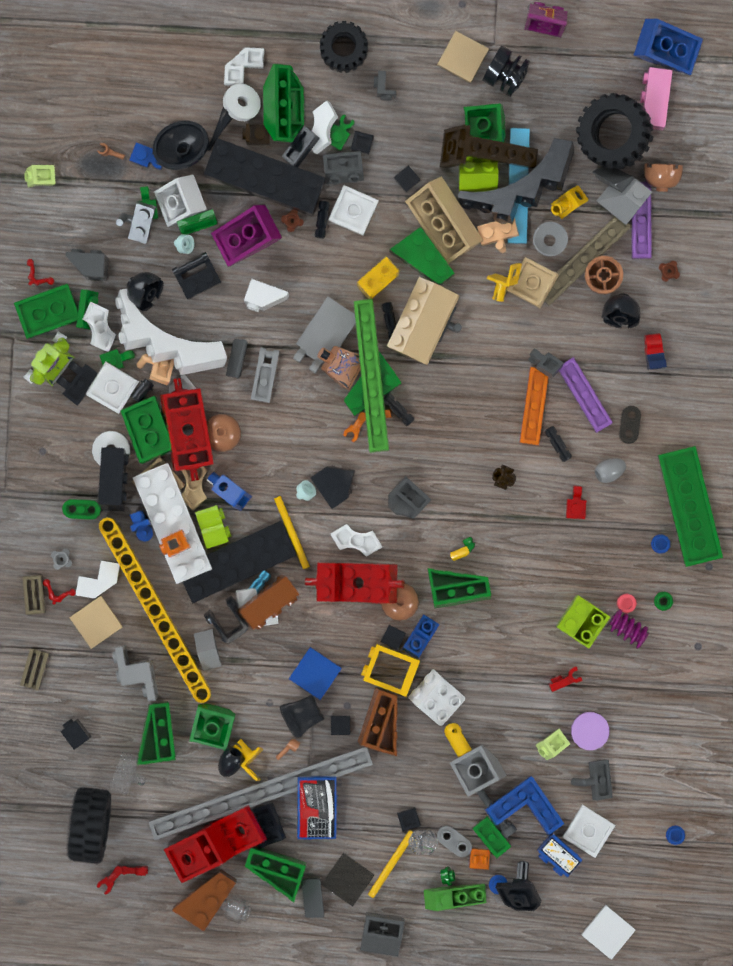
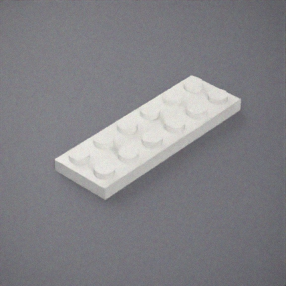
(169, 515)

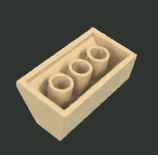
(444, 220)
(423, 321)

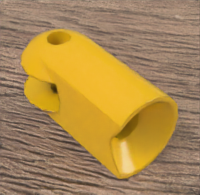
(457, 739)

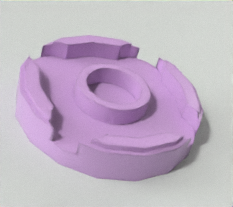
(590, 731)

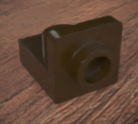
(255, 135)

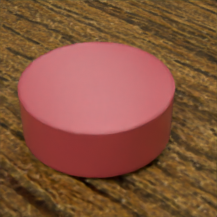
(626, 603)

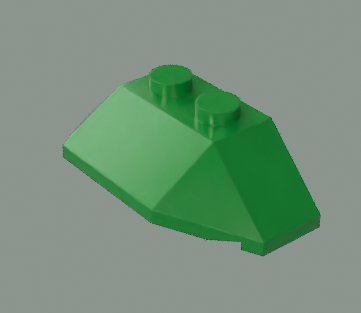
(283, 103)

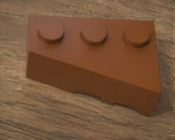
(269, 602)
(380, 723)
(205, 901)

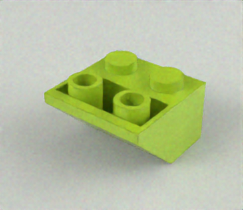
(478, 175)
(582, 621)

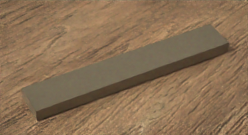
(594, 248)

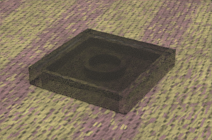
(347, 879)

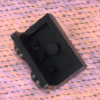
(269, 823)

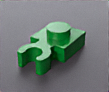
(339, 134)

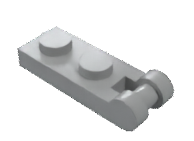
(265, 375)

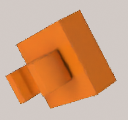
(479, 858)

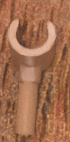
(108, 151)
(292, 744)

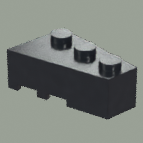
(113, 479)

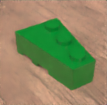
(423, 256)
(355, 397)
(457, 588)
(157, 735)
(277, 869)

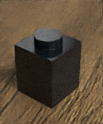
(75, 733)

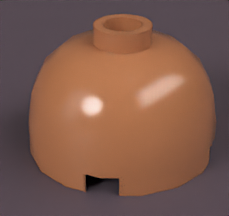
(662, 175)
(603, 275)
(223, 432)
(406, 604)

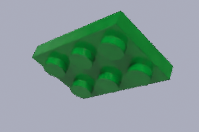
(47, 311)
(147, 429)

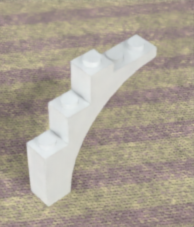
(161, 346)

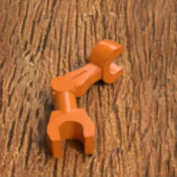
(359, 422)

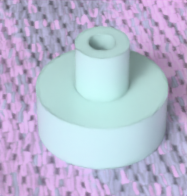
(184, 244)
(305, 490)

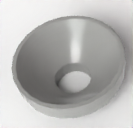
(557, 232)

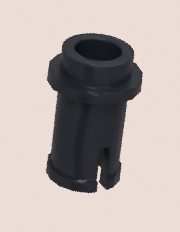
(142, 390)

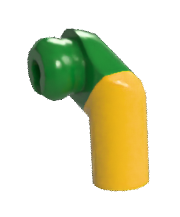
(464, 551)

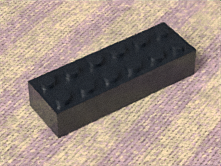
(264, 177)

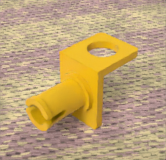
(568, 202)
(503, 282)
(248, 755)

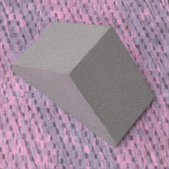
(207, 649)

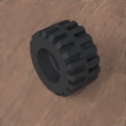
(338, 31)

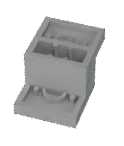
(135, 673)

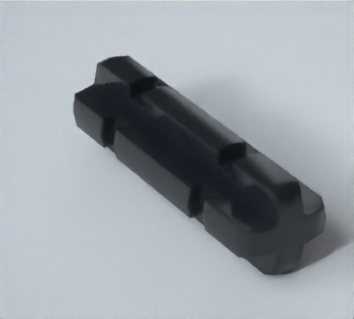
(322, 219)
(389, 318)
(398, 409)
(558, 444)

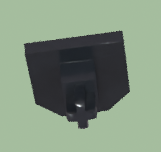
(521, 892)

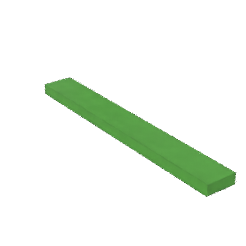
(371, 376)

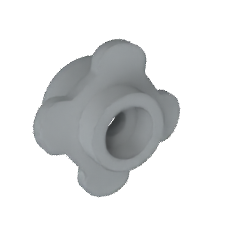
(56, 559)

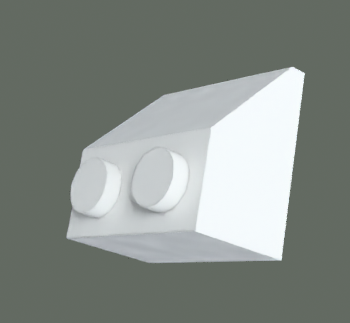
(180, 199)
(263, 296)

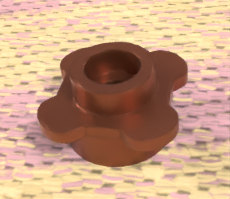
(287, 220)
(674, 271)

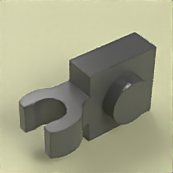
(546, 364)

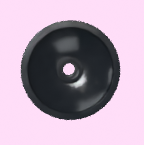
(180, 145)

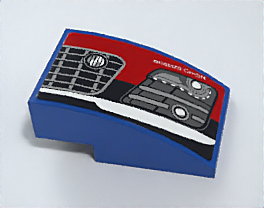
(316, 807)

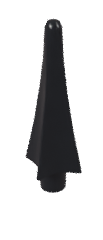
(223, 121)

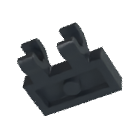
(78, 387)

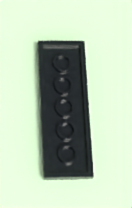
(242, 561)

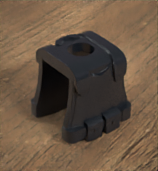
(235, 633)
(301, 715)

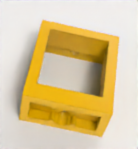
(371, 283)
(366, 672)

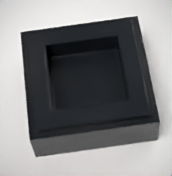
(362, 142)
(407, 179)
(393, 637)
(340, 725)
(408, 819)

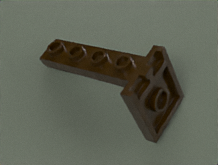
(459, 145)

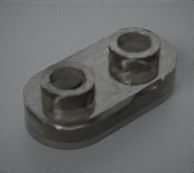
(628, 424)

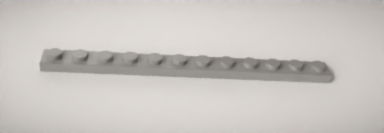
(257, 793)

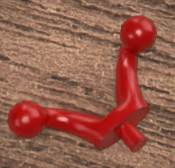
(50, 281)
(54, 598)

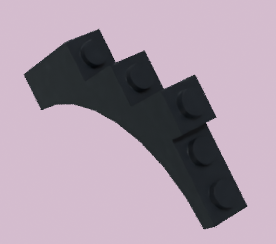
(527, 191)

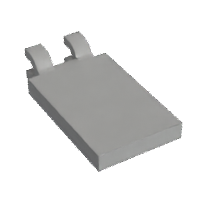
(326, 330)

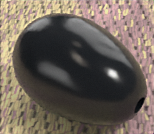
(230, 762)

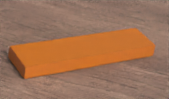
(534, 407)

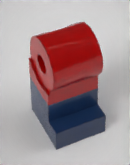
(654, 352)

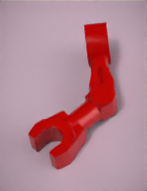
(109, 881)

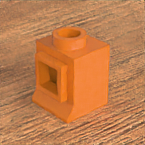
(183, 544)

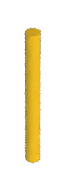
(291, 532)
(390, 865)

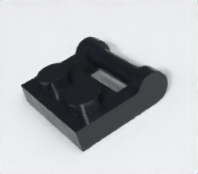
(200, 281)

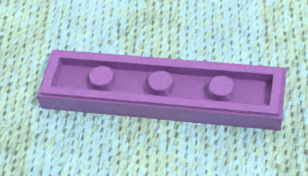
(642, 230)
(585, 395)

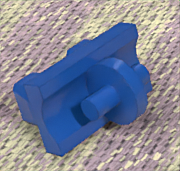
(142, 526)

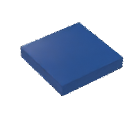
(315, 673)

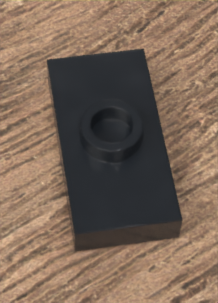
(300, 147)

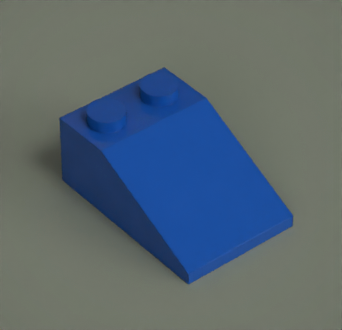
(668, 46)

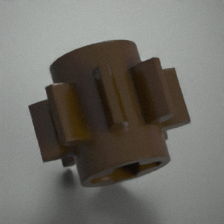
(504, 477)

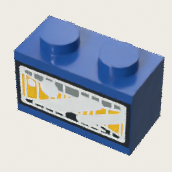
(559, 854)

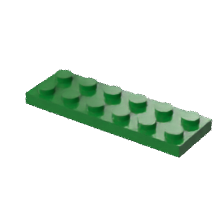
(690, 506)

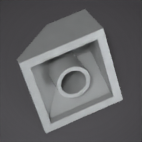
(624, 204)
(477, 770)

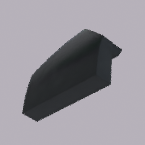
(334, 484)

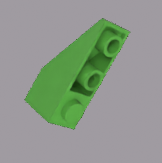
(454, 896)

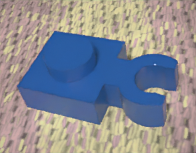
(143, 156)

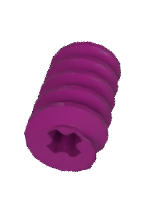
(628, 628)

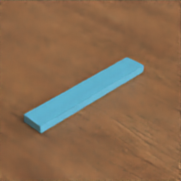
(519, 137)

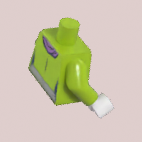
(50, 362)

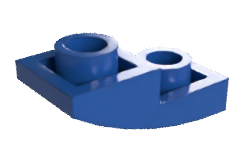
(420, 636)

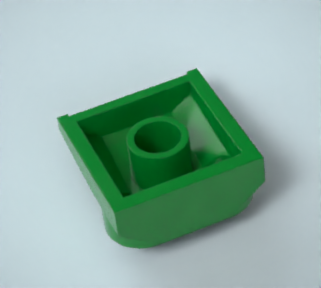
(486, 121)
(212, 726)

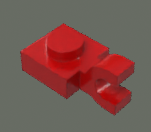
(576, 507)
(559, 682)

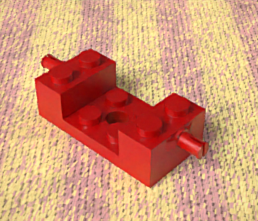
(191, 450)
(338, 582)

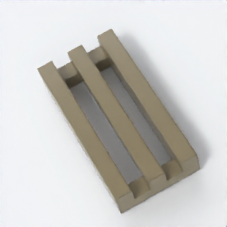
(34, 597)
(27, 666)

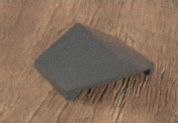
(407, 499)

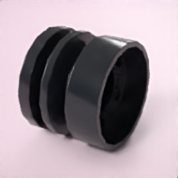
(506, 71)

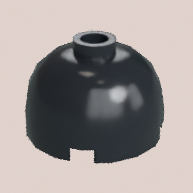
(143, 290)
(621, 311)

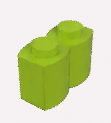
(212, 526)

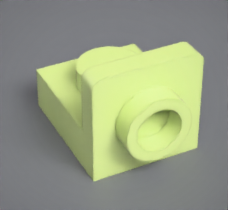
(40, 175)
(552, 745)

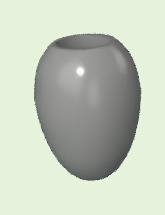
(610, 470)

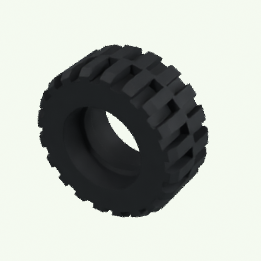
(591, 124)
(89, 825)

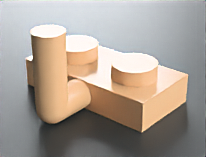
(497, 232)
(160, 371)

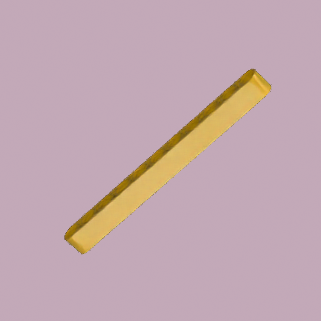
(155, 619)

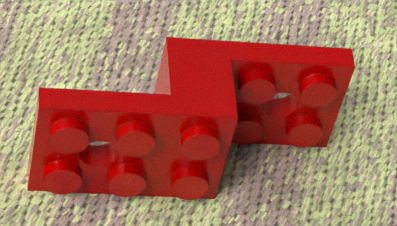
(215, 844)

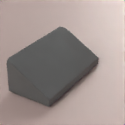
(614, 178)
(236, 358)
(312, 897)

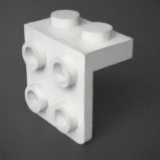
(436, 697)

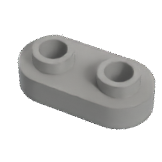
(454, 841)

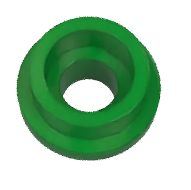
(669, 603)
(447, 876)

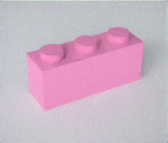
(656, 95)

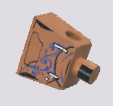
(340, 365)

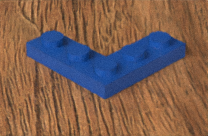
(526, 793)

